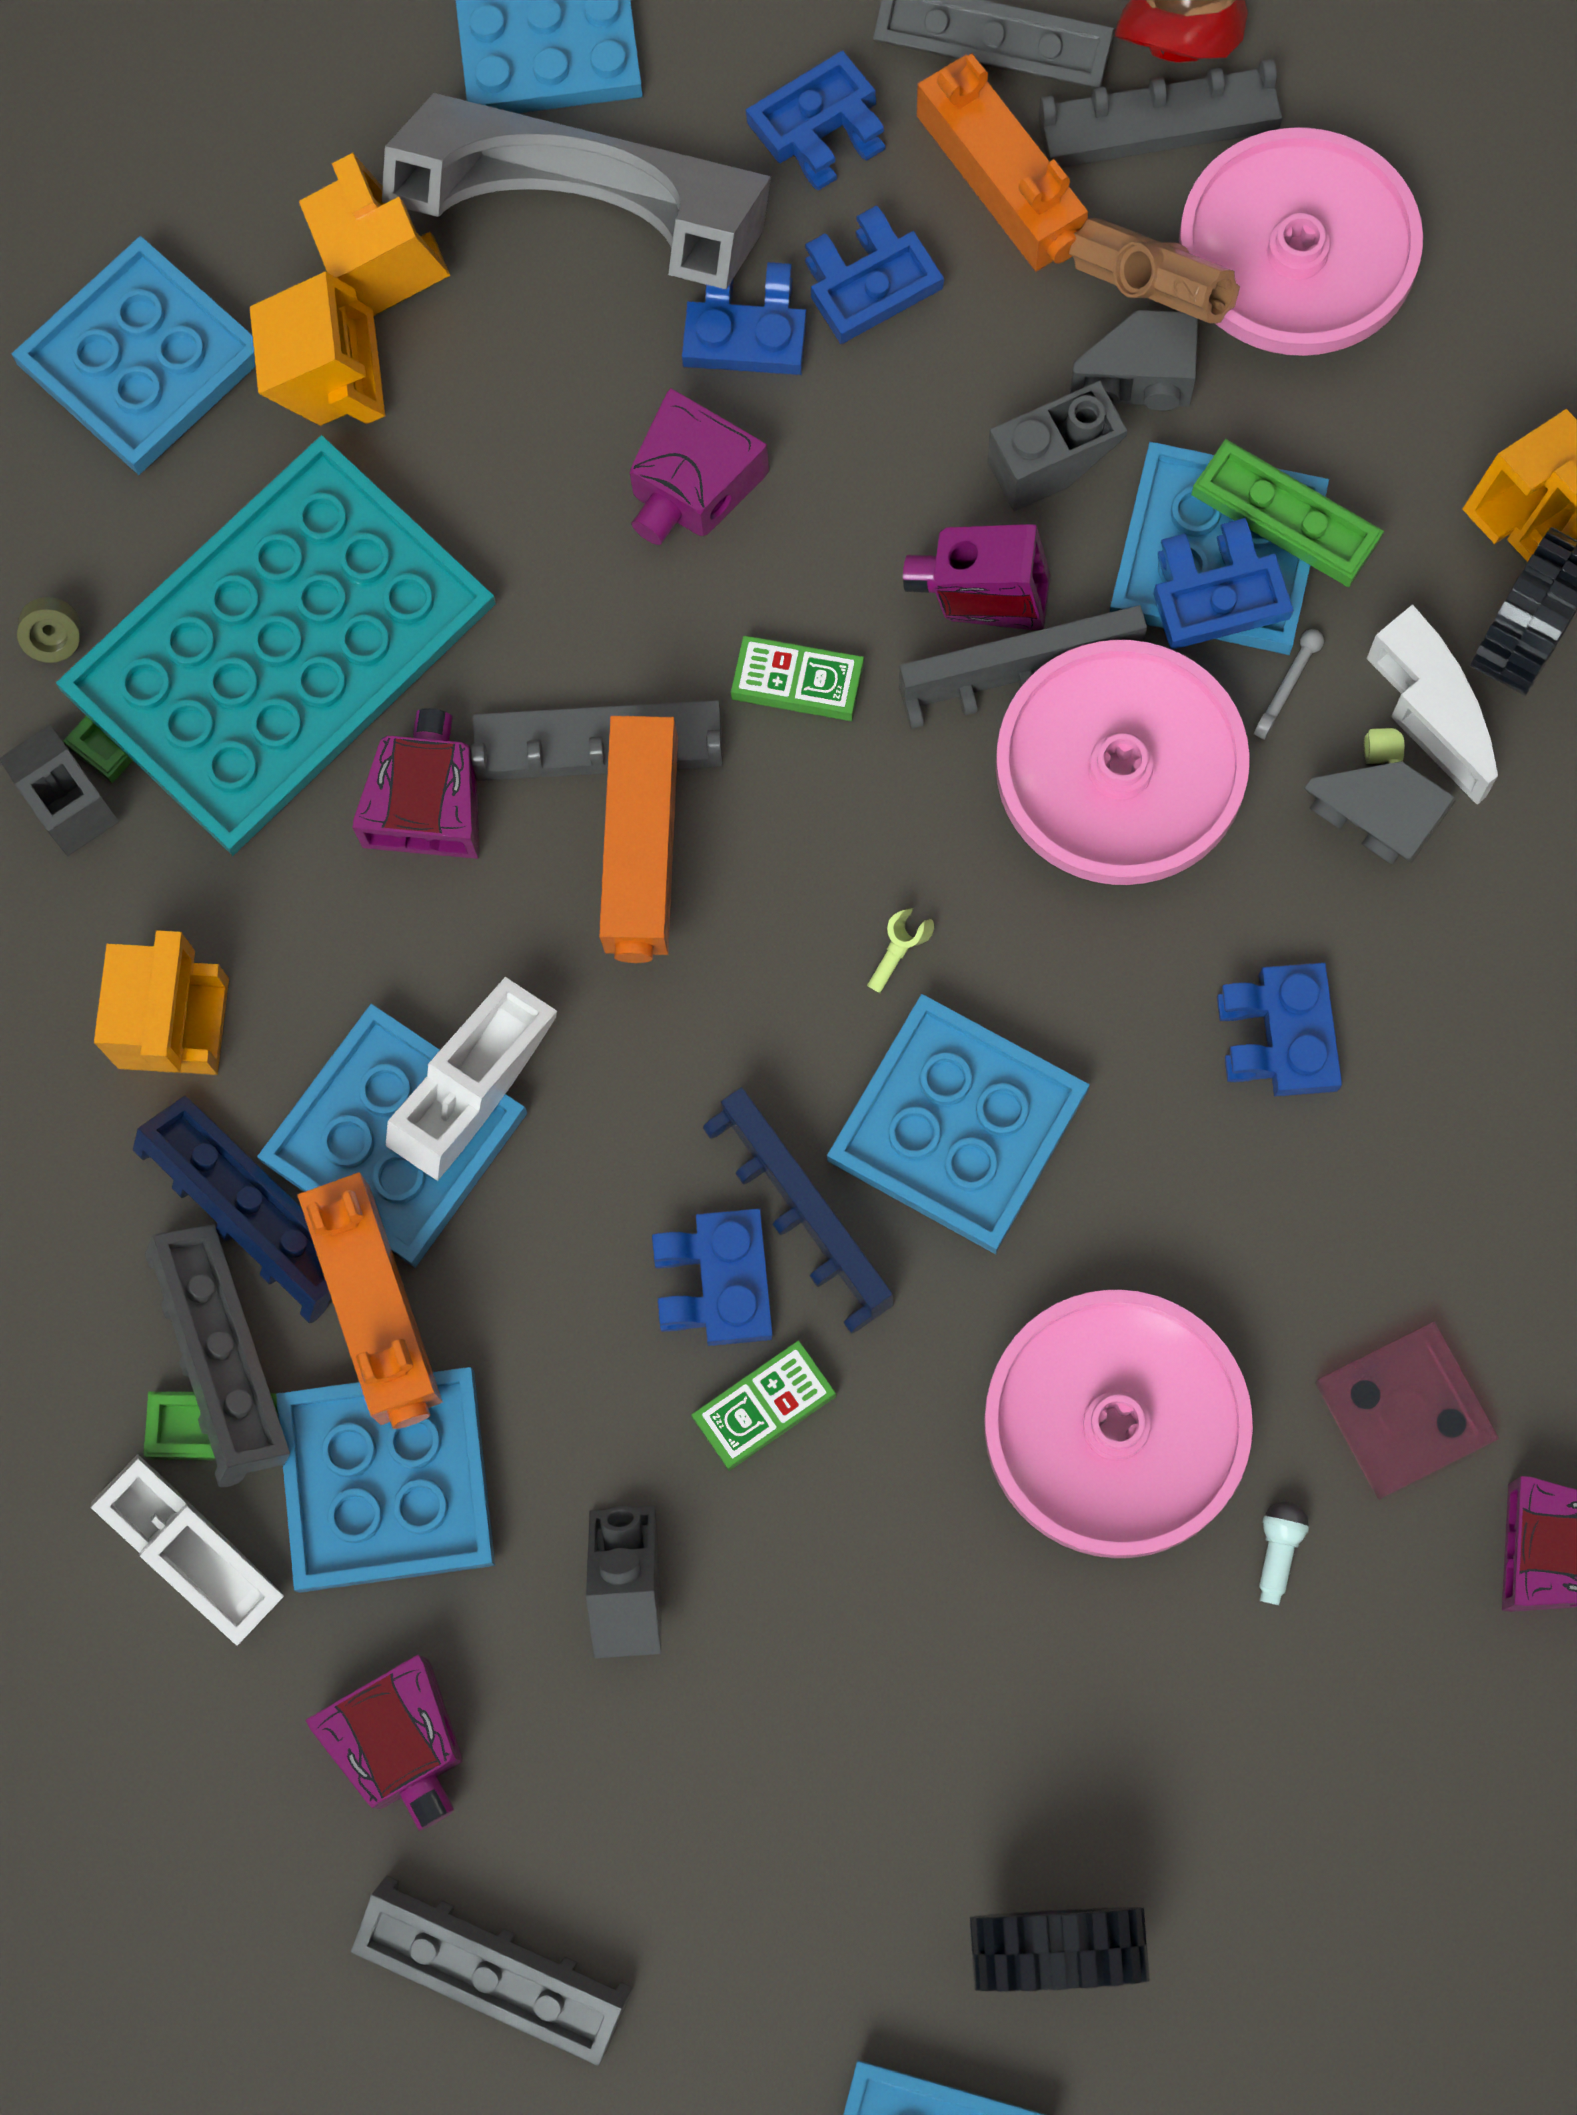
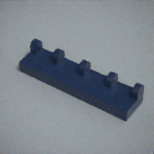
(238, 1199)
(806, 1207)

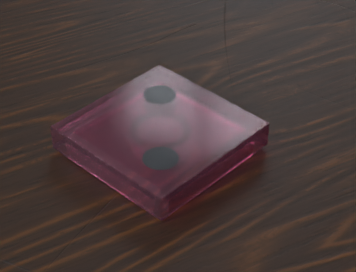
(1406, 1410)

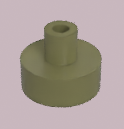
(48, 629)

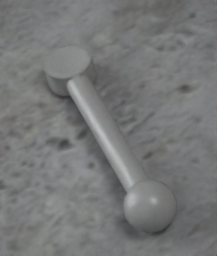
(1311, 642)

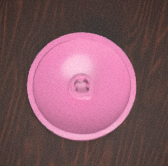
(1314, 235)
(1122, 762)
(1118, 1423)

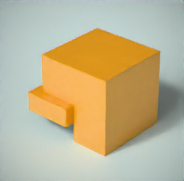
(370, 241)
(318, 351)
(1530, 487)
(161, 1007)

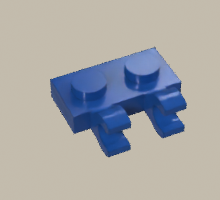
(811, 108)
(874, 287)
(747, 336)
(1221, 600)
(1297, 1027)
(732, 1278)

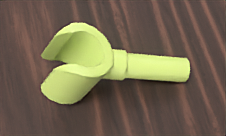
(1383, 746)
(899, 944)

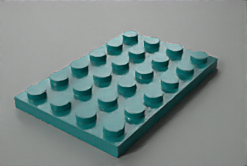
(276, 644)

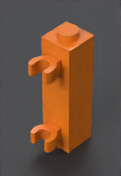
(1001, 161)
(638, 837)
(370, 1301)

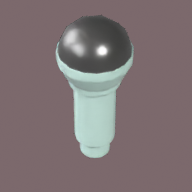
(1284, 1528)

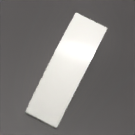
(1436, 701)
(469, 1078)
(186, 1549)

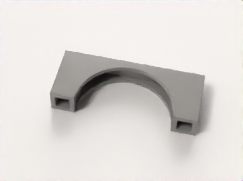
(471, 149)

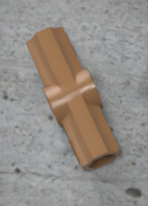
(1155, 270)

